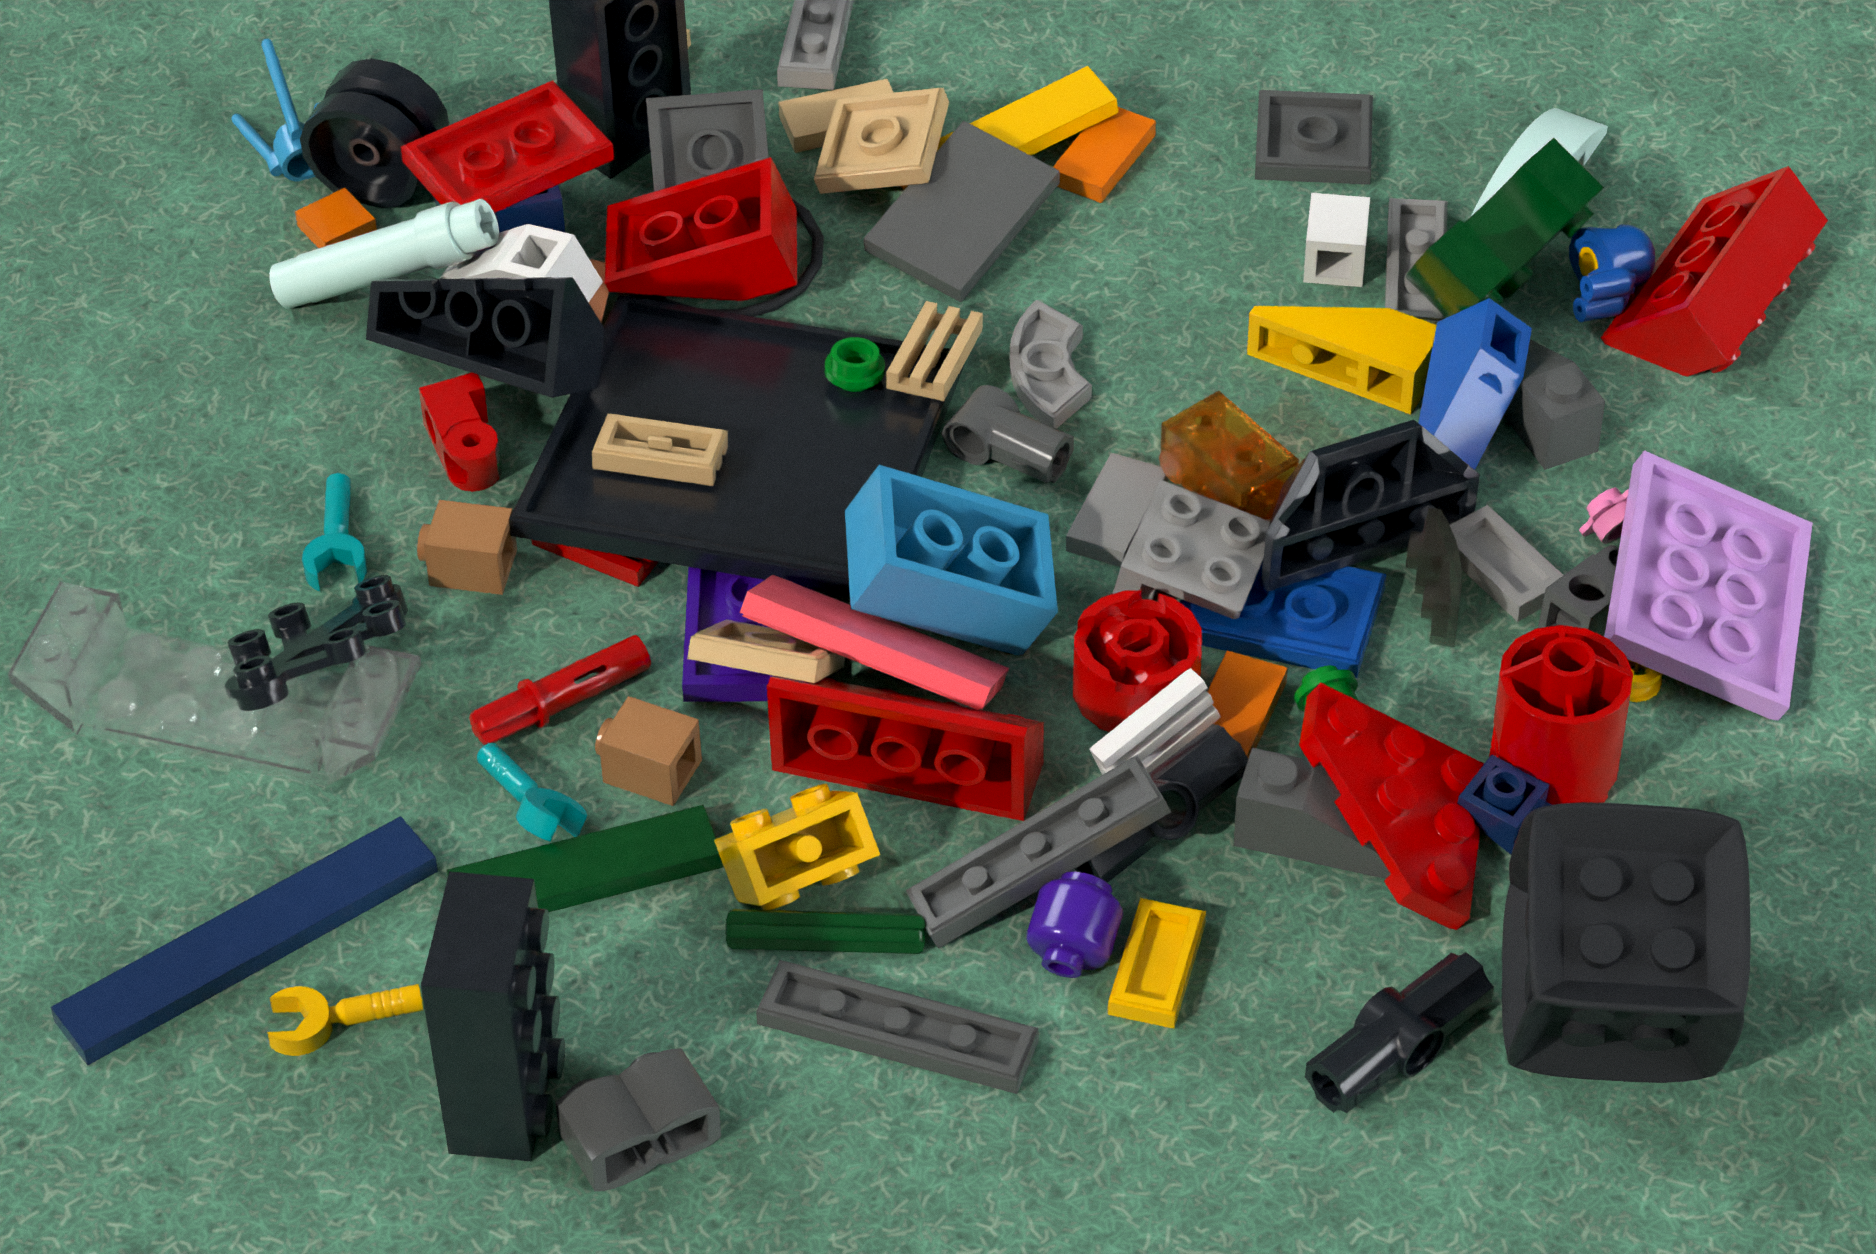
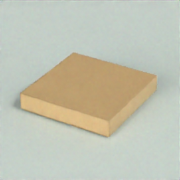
(881, 140)
(763, 651)

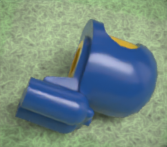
(1609, 268)

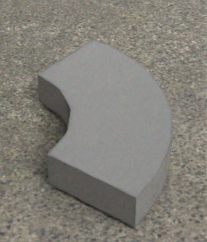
(1043, 364)

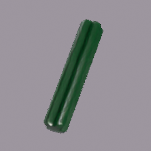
(825, 931)

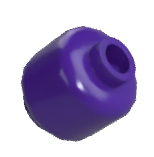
(1074, 924)

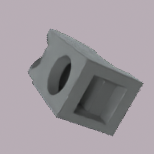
(1582, 594)

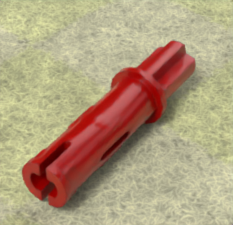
(545, 697)

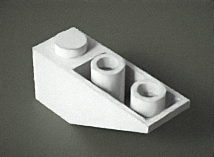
(531, 253)

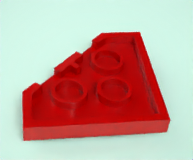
(1400, 798)

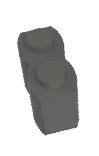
(637, 1119)

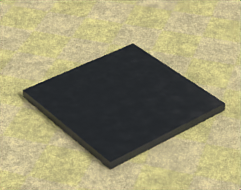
(790, 459)

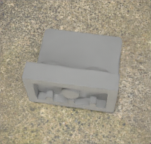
(1194, 551)

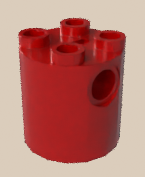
(1563, 711)

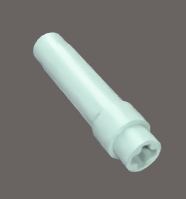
(431, 239)

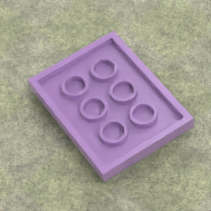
(1709, 586)

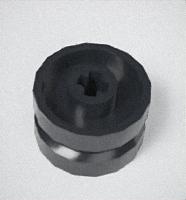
(360, 128)

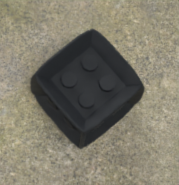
(1625, 942)

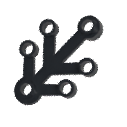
(262, 680)

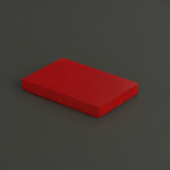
(509, 150)

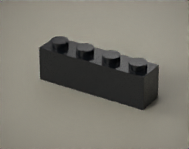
(505, 329)

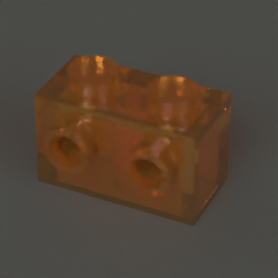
(1225, 456)

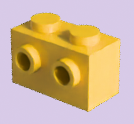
(809, 843)

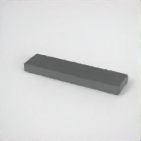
(1038, 851)
(898, 1026)

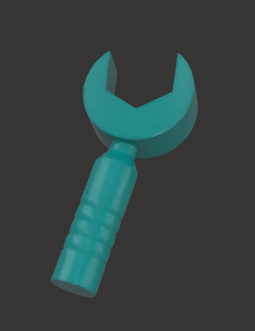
(335, 543)
(540, 808)

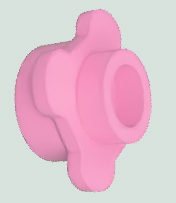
(1606, 515)

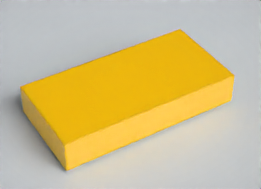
(1157, 963)

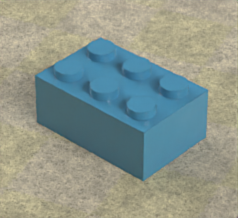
(950, 561)

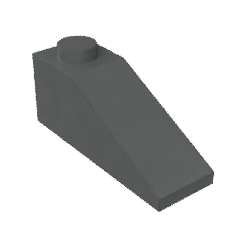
(1556, 409)
(1292, 813)

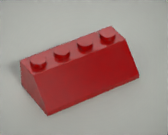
(1719, 275)
(905, 745)

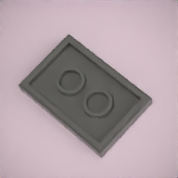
(965, 214)

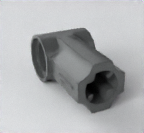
(995, 429)

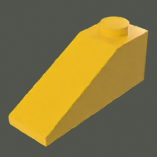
(1351, 348)

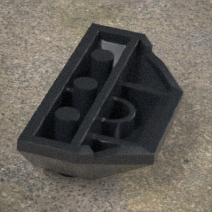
(1363, 501)

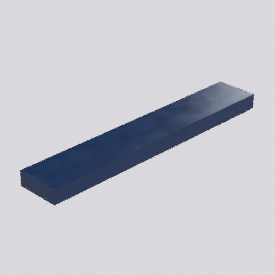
(243, 940)

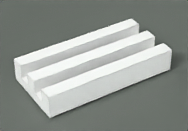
(1159, 725)

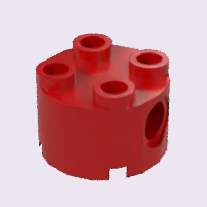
(1130, 653)

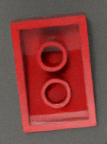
(706, 237)

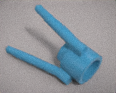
(287, 152)

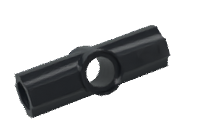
(1187, 784)
(1399, 1032)

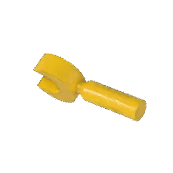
(319, 1017)

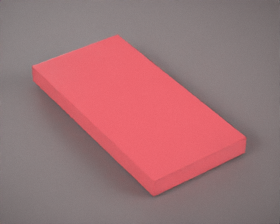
(874, 642)

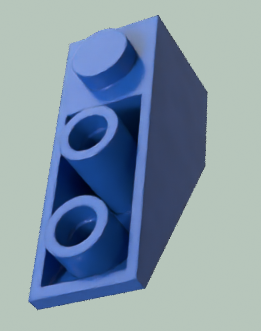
(1473, 377)

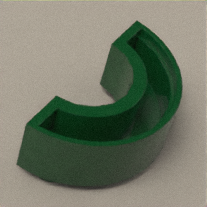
(1507, 233)

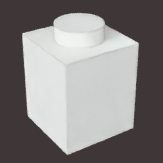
(1336, 239)

